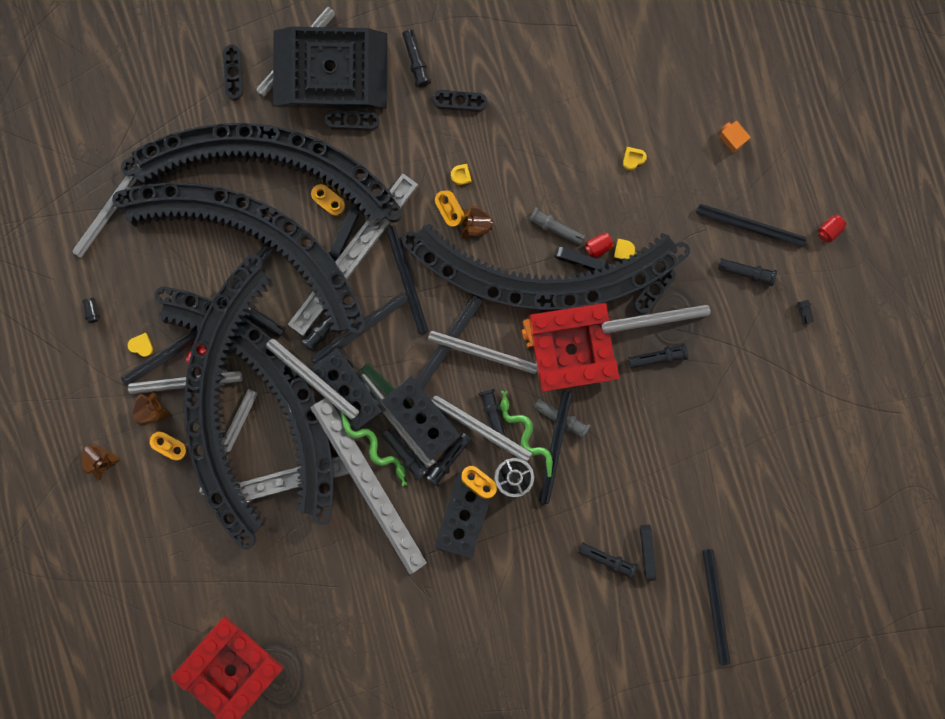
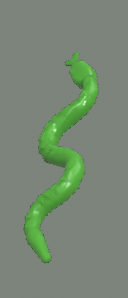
(504, 406)
(400, 470)

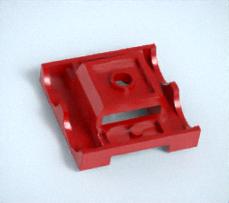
(560, 328)
(225, 647)

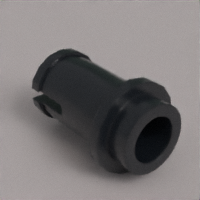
(90, 311)
(805, 311)

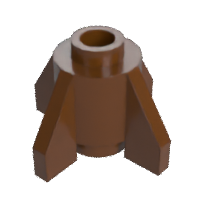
(476, 222)
(148, 410)
(96, 460)

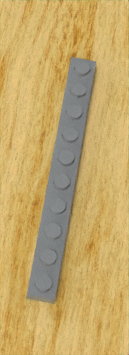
(353, 255)
(369, 486)

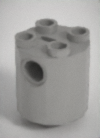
(514, 477)

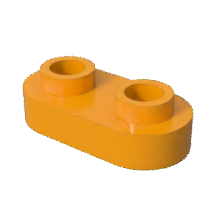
(327, 200)
(449, 209)
(169, 446)
(480, 480)

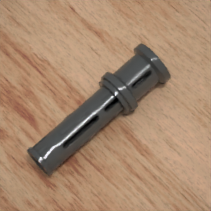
(547, 222)
(572, 423)

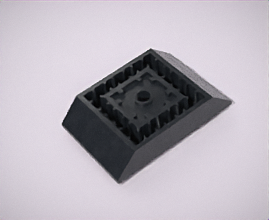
(355, 82)

